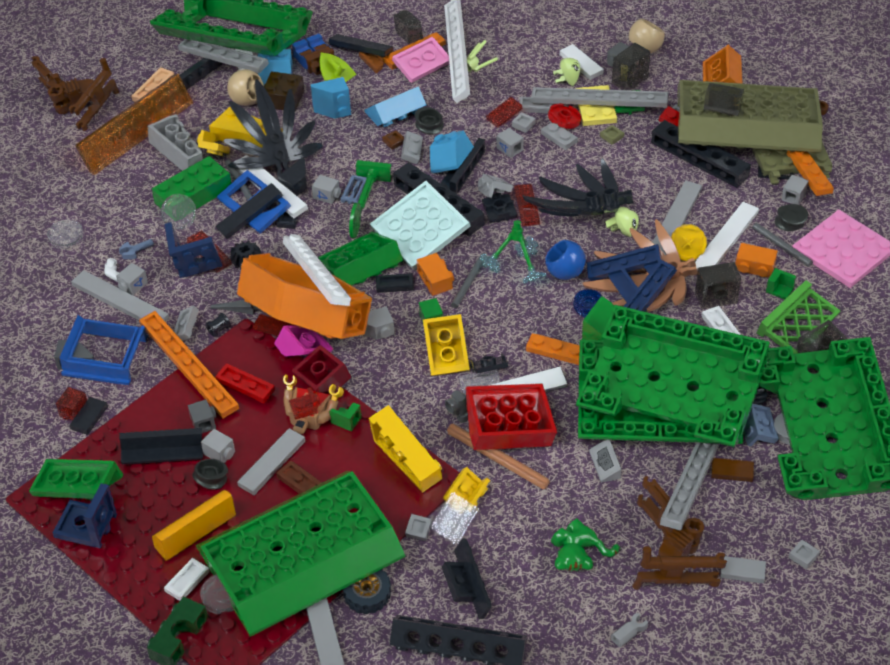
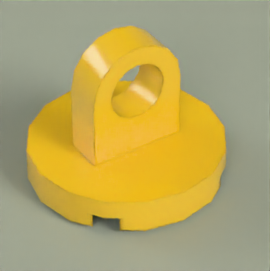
(689, 241)

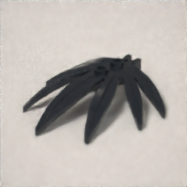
(276, 145)
(584, 204)

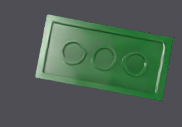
(74, 478)

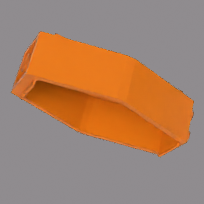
(292, 297)

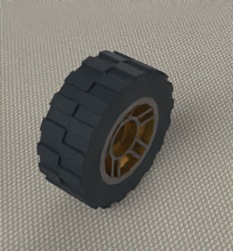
(370, 600)

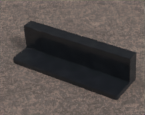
(457, 177)
(161, 446)

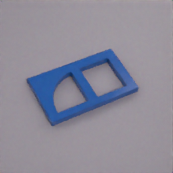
(264, 219)

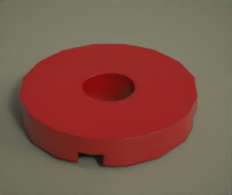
(564, 116)

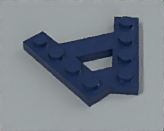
(617, 267)

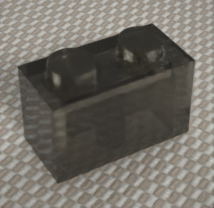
(408, 26)
(723, 99)

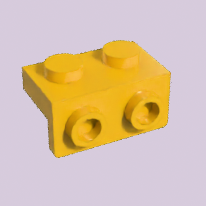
(207, 141)
(468, 486)

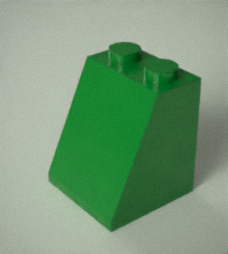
(597, 320)

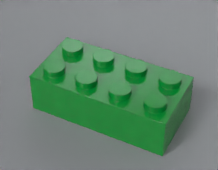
(199, 182)

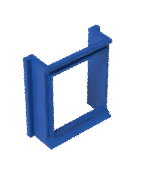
(95, 369)

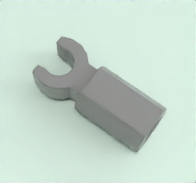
(628, 630)

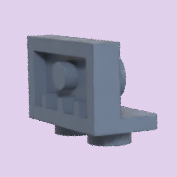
(760, 426)

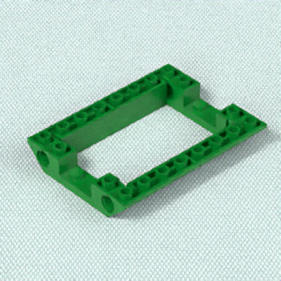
(256, 12)

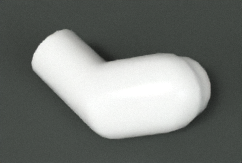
(110, 269)

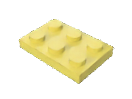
(597, 113)

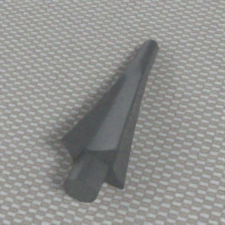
(237, 306)

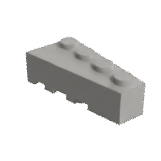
(174, 142)

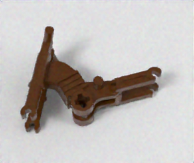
(77, 93)
(675, 548)

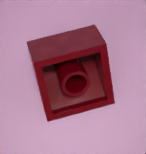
(322, 370)

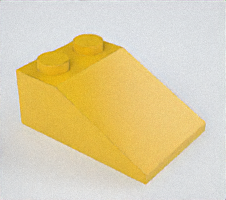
(446, 345)

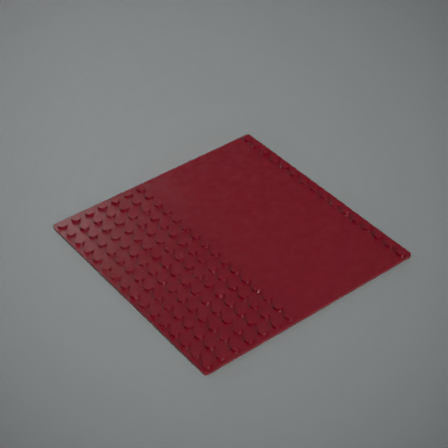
(162, 492)

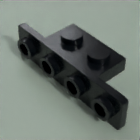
(465, 580)

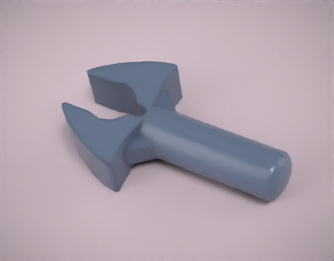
(129, 251)

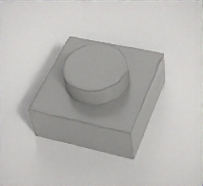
(523, 122)
(418, 527)
(804, 554)

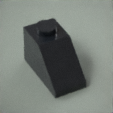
(295, 177)

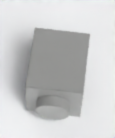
(510, 142)
(326, 189)
(794, 190)
(132, 279)
(218, 446)

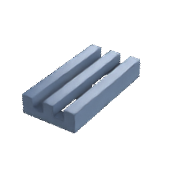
(346, 192)

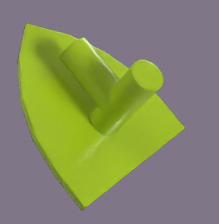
(334, 67)

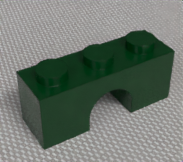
(185, 617)

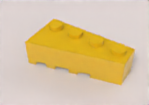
(229, 127)
(404, 449)

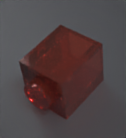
(70, 403)

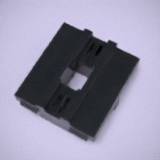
(499, 207)
(489, 363)

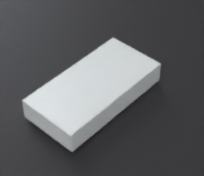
(186, 579)

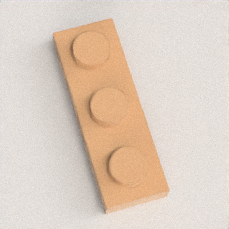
(155, 80)

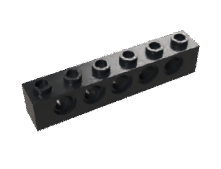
(707, 158)
(410, 177)
(469, 635)

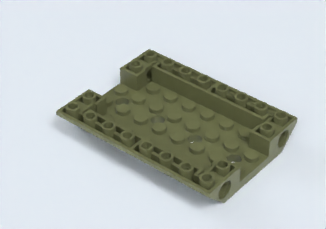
(768, 118)

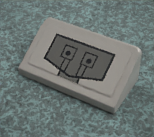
(605, 461)

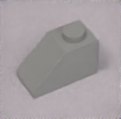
(379, 324)

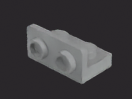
(489, 184)

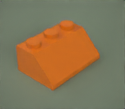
(723, 66)

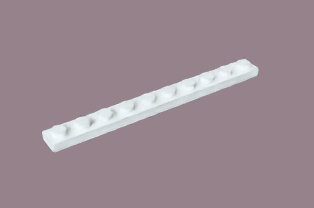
(457, 51)
(316, 270)

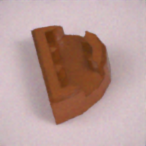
(373, 61)

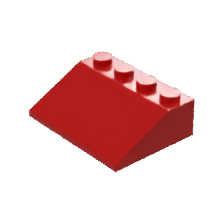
(509, 416)

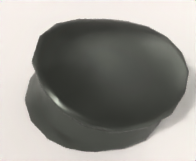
(429, 120)
(791, 217)
(210, 473)

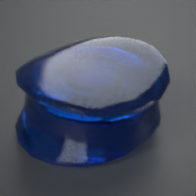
(585, 300)

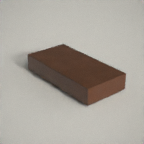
(732, 469)

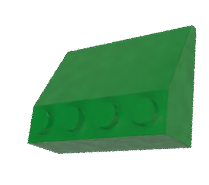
(362, 258)

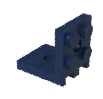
(185, 255)
(96, 517)

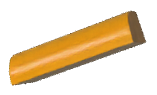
(194, 525)

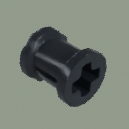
(218, 324)

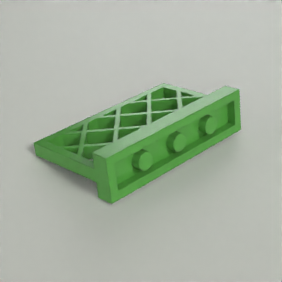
(797, 299)

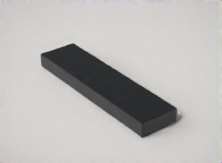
(360, 45)
(249, 211)

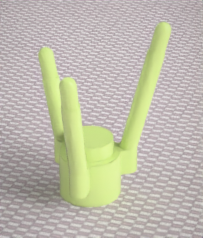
(472, 60)

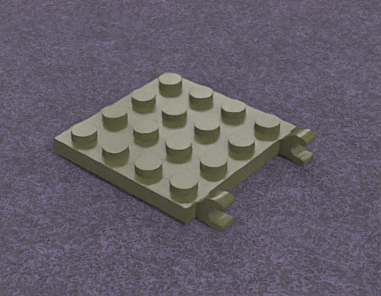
(778, 163)

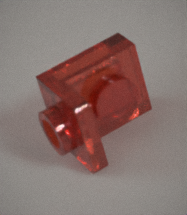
(305, 405)

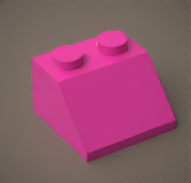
(299, 341)

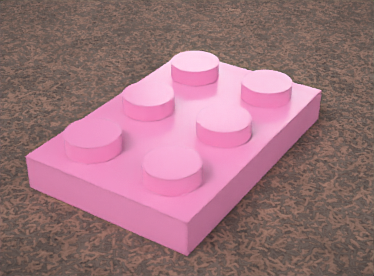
(421, 59)

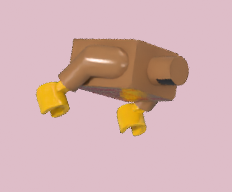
(312, 421)

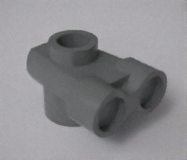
(457, 406)

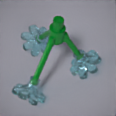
(524, 248)

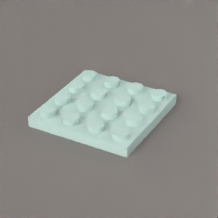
(421, 223)

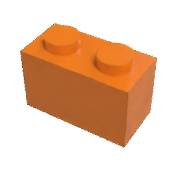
(756, 260)
(435, 274)

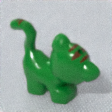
(573, 539)

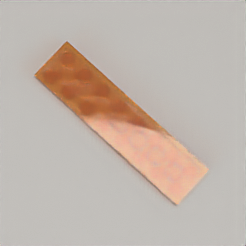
(132, 124)

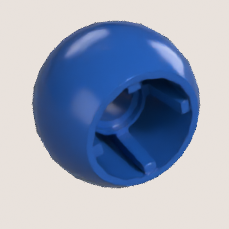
(565, 260)

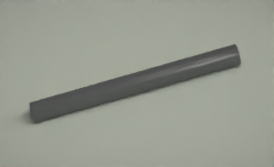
(235, 174)
(782, 244)
(467, 283)

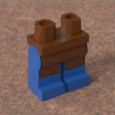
(309, 51)

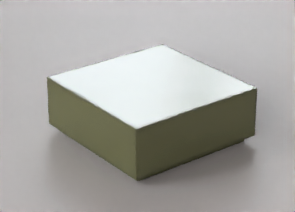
(612, 134)

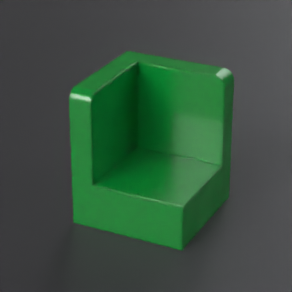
(780, 283)
(430, 309)
(346, 417)

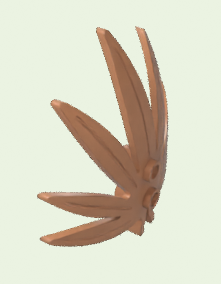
(675, 286)

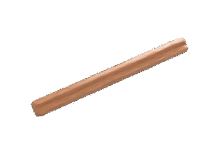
(501, 458)

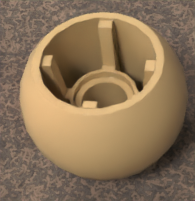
(646, 35)
(242, 87)

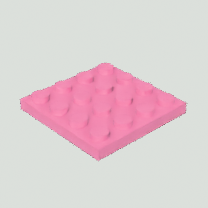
(844, 248)

